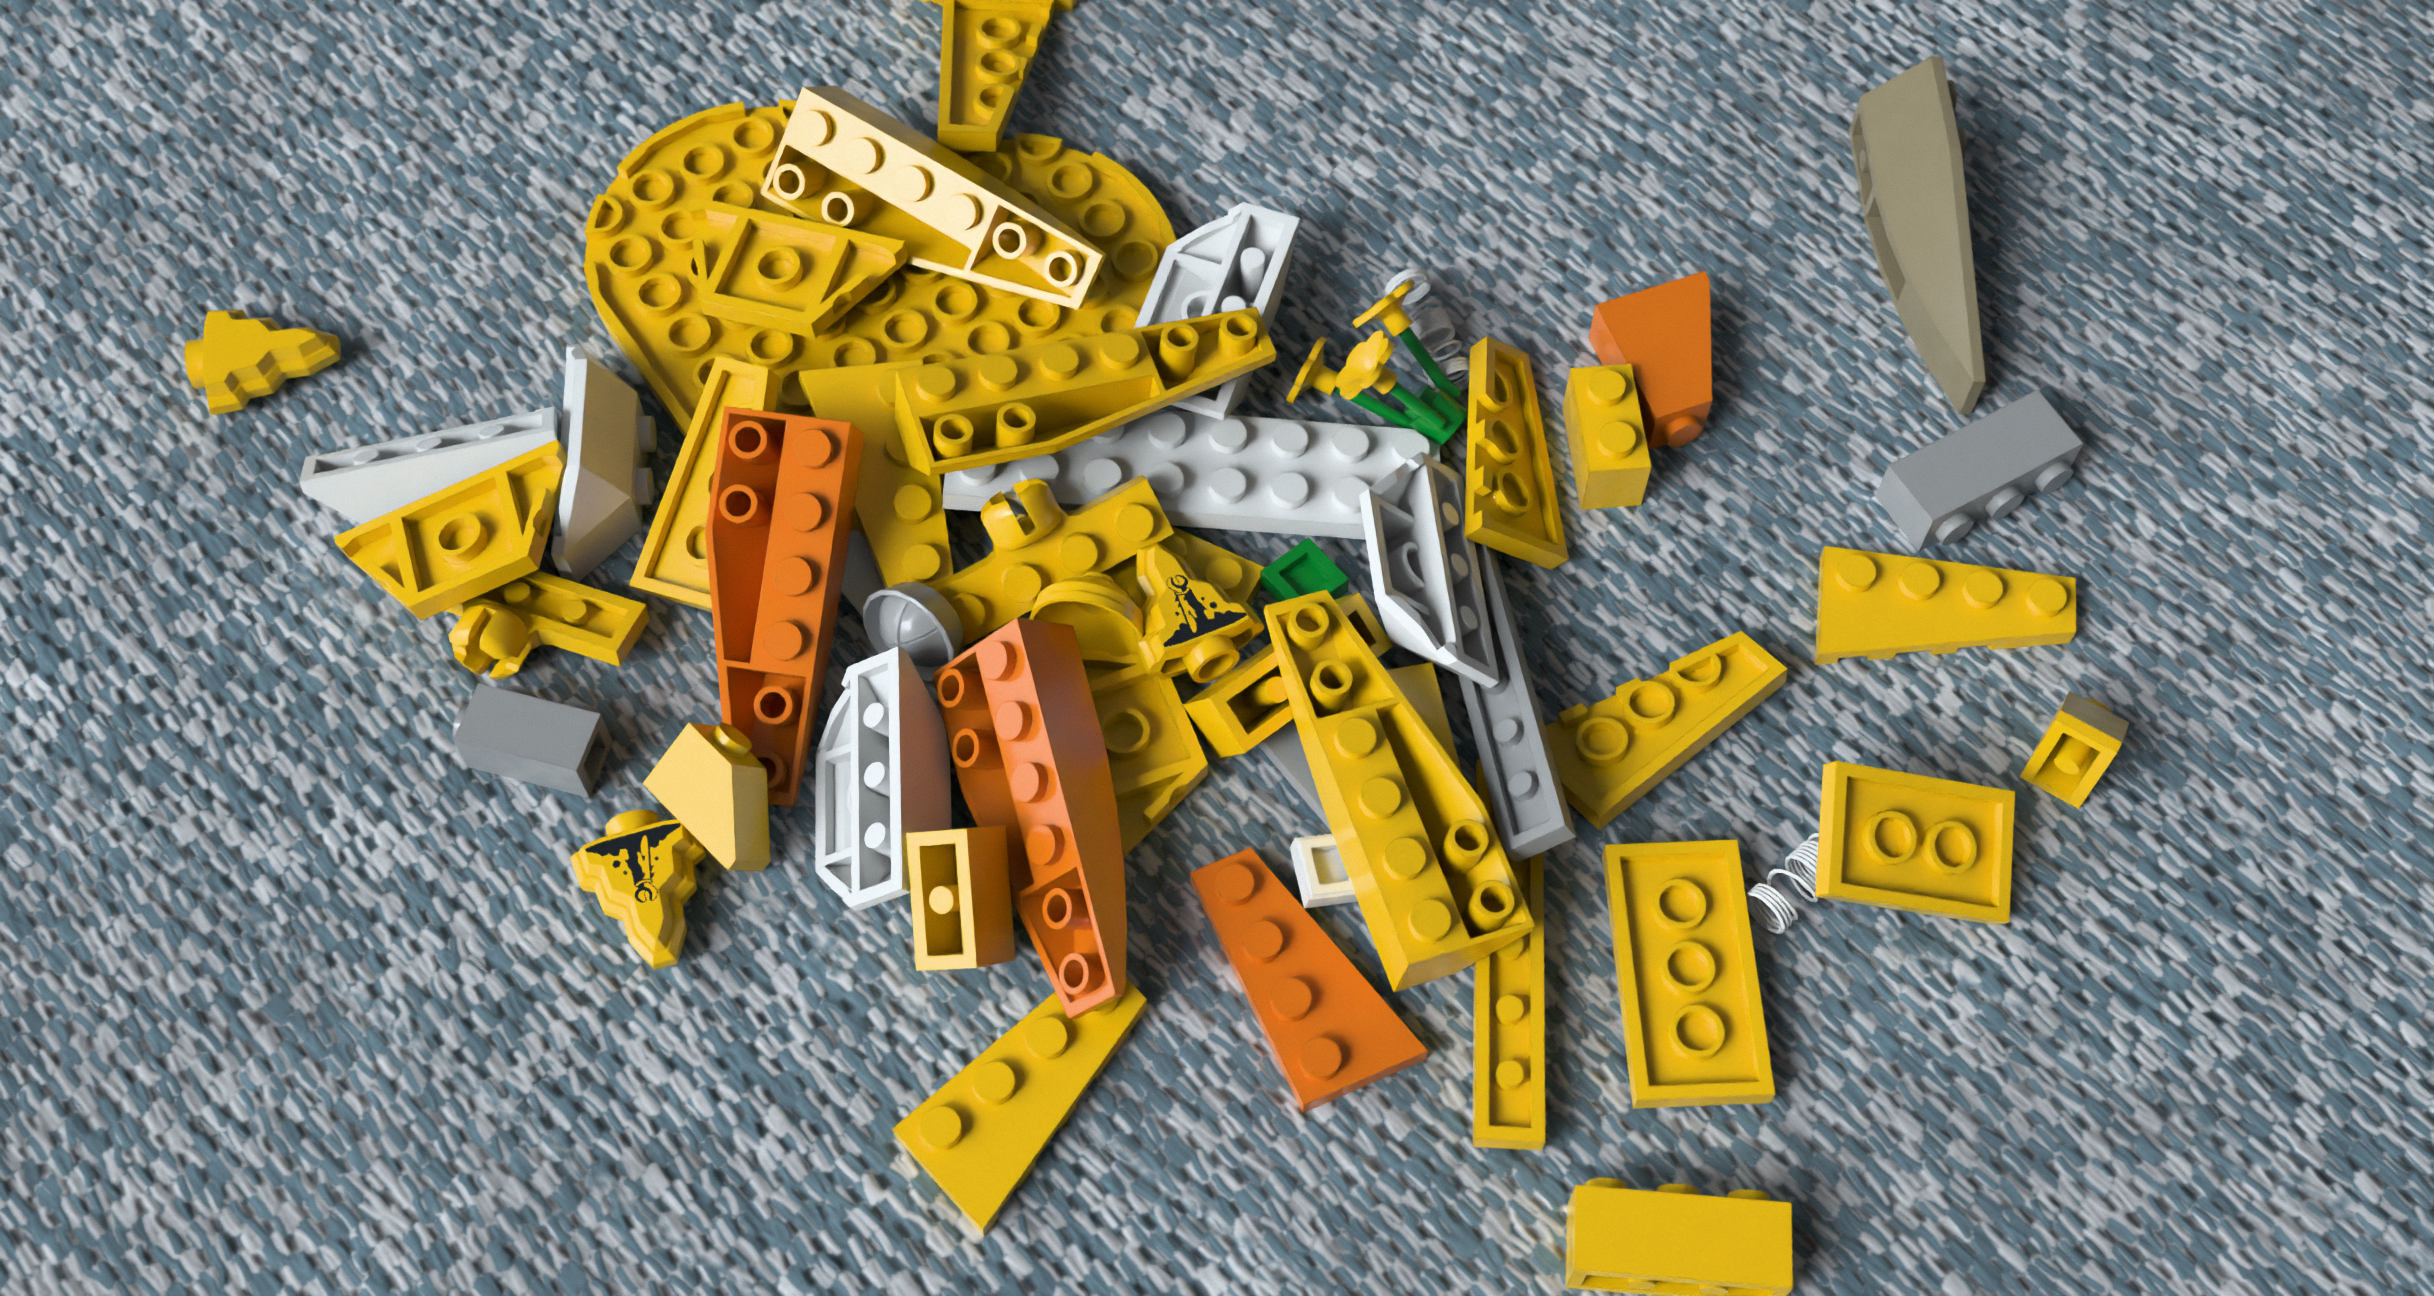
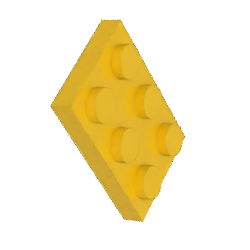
(1915, 843)

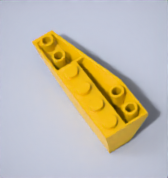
(880, 177)
(1066, 390)
(1395, 802)

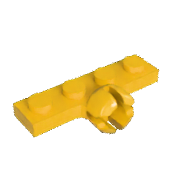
(1049, 548)
(543, 612)

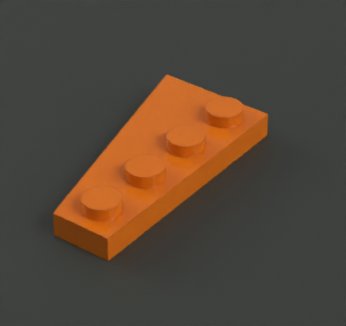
(1306, 994)

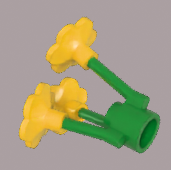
(1427, 411)

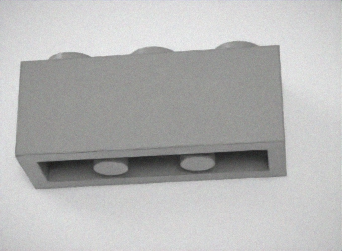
(1979, 471)

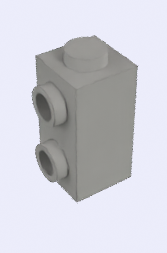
(532, 738)

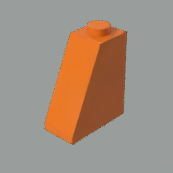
(1669, 346)

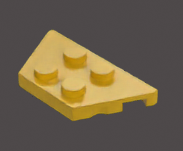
(784, 268)
(463, 535)
(1146, 740)

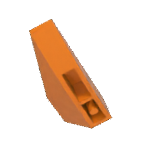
(777, 576)
(1039, 764)

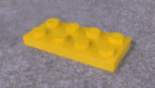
(1686, 974)

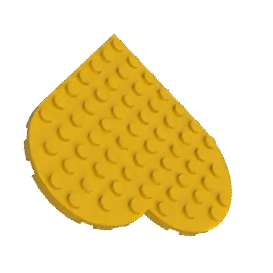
(646, 270)

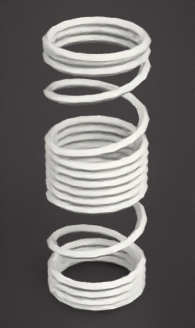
(1433, 327)
(1799, 866)

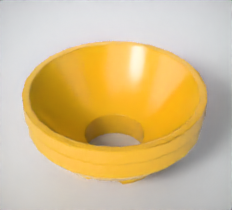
(1098, 610)

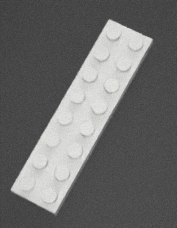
(1215, 471)

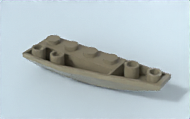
(1918, 221)

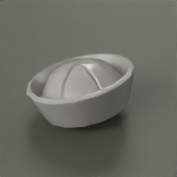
(916, 621)

